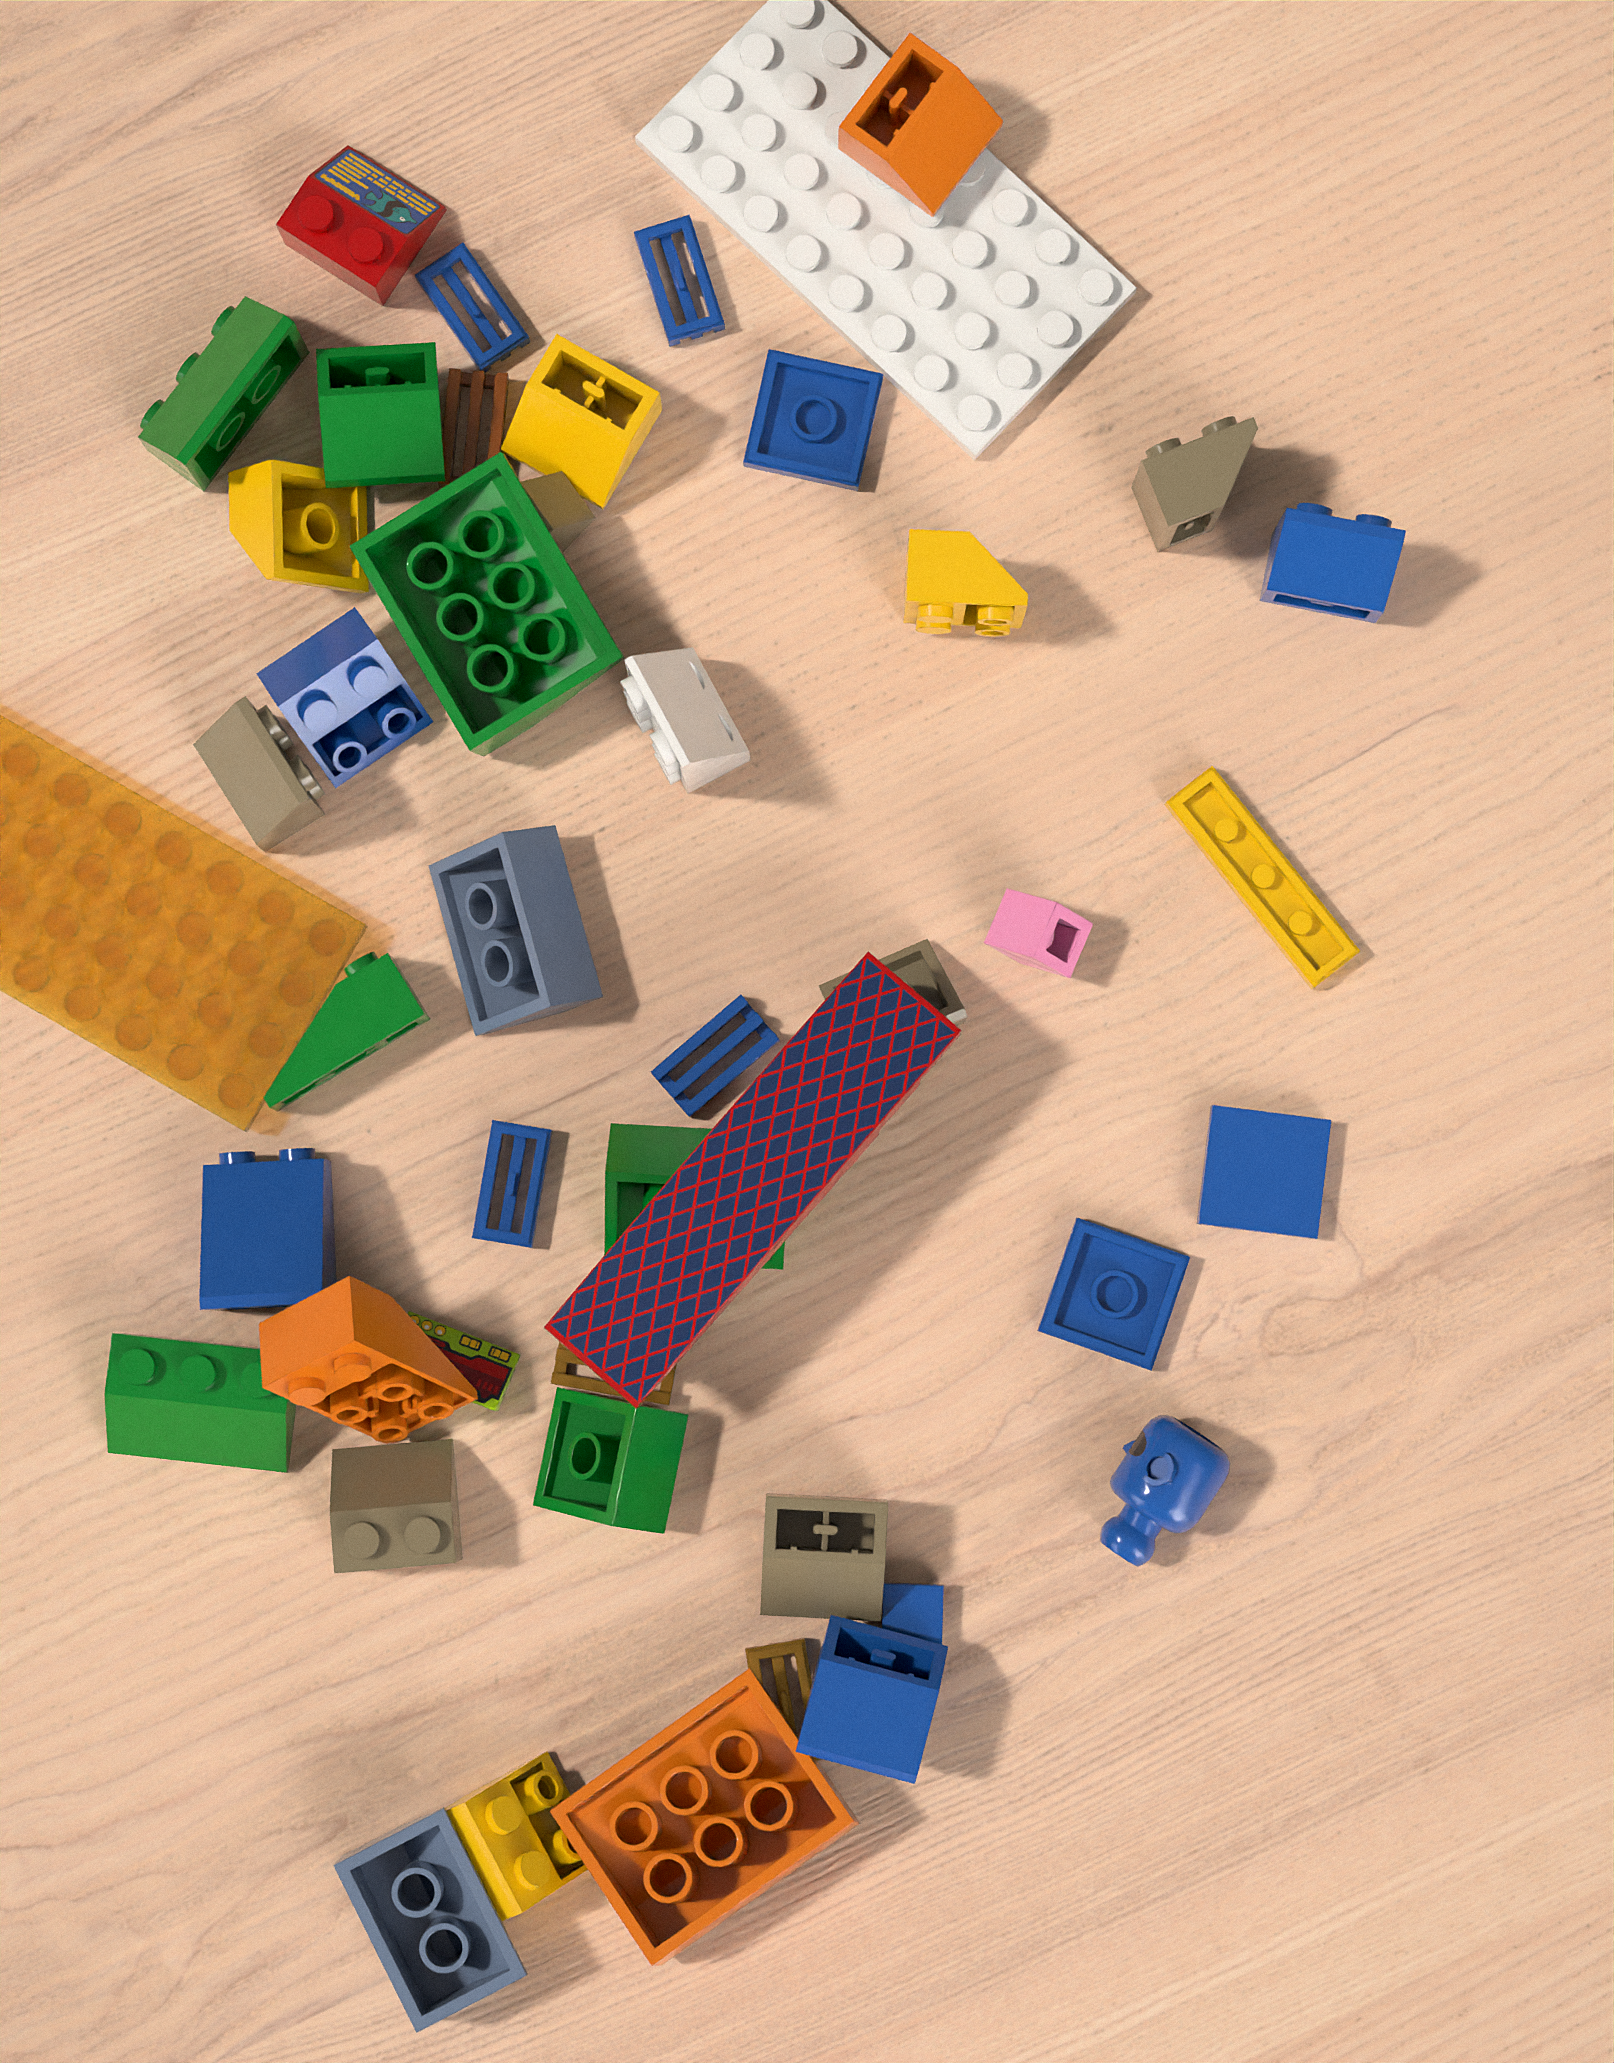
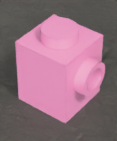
(1030, 924)

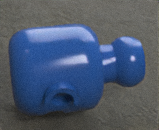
(1165, 1483)

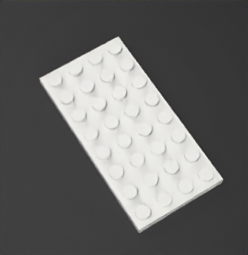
(951, 307)

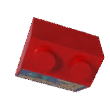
(359, 223)

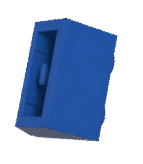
(1332, 562)
(344, 697)
(872, 1699)

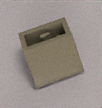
(1188, 484)
(257, 776)
(823, 1557)

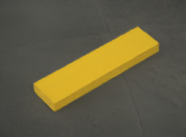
(1262, 877)

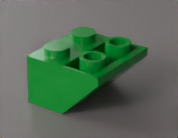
(380, 415)

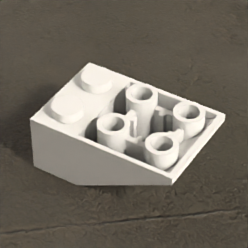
(690, 723)

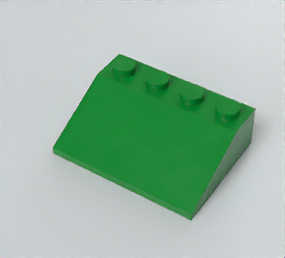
(488, 605)

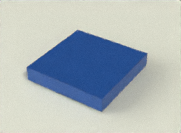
(813, 420)
(1264, 1172)
(1113, 1294)

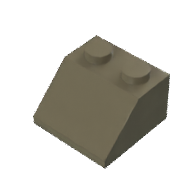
(394, 1506)

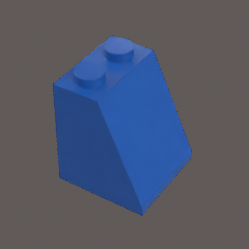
(266, 1230)

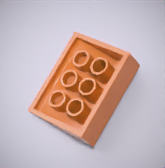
(703, 1818)

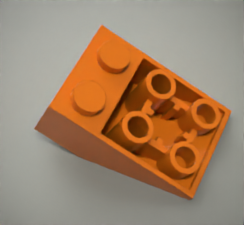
(360, 1362)

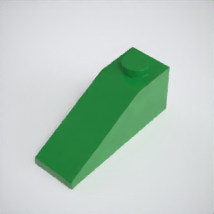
(354, 1022)

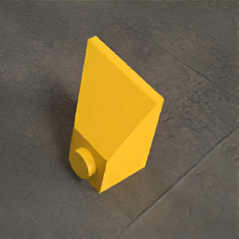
(297, 525)

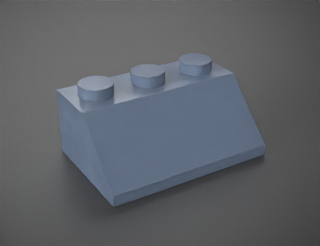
(515, 929)
(429, 1918)

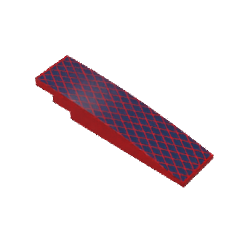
(753, 1179)

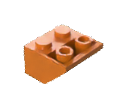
(919, 125)

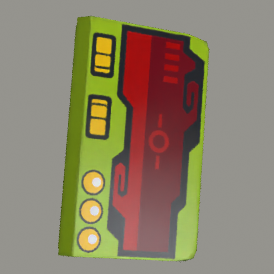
(479, 1361)

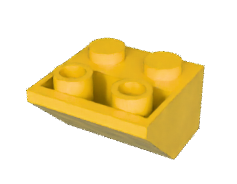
(581, 420)
(959, 584)
(515, 1836)

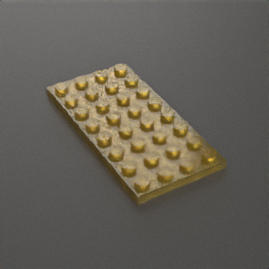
(155, 932)

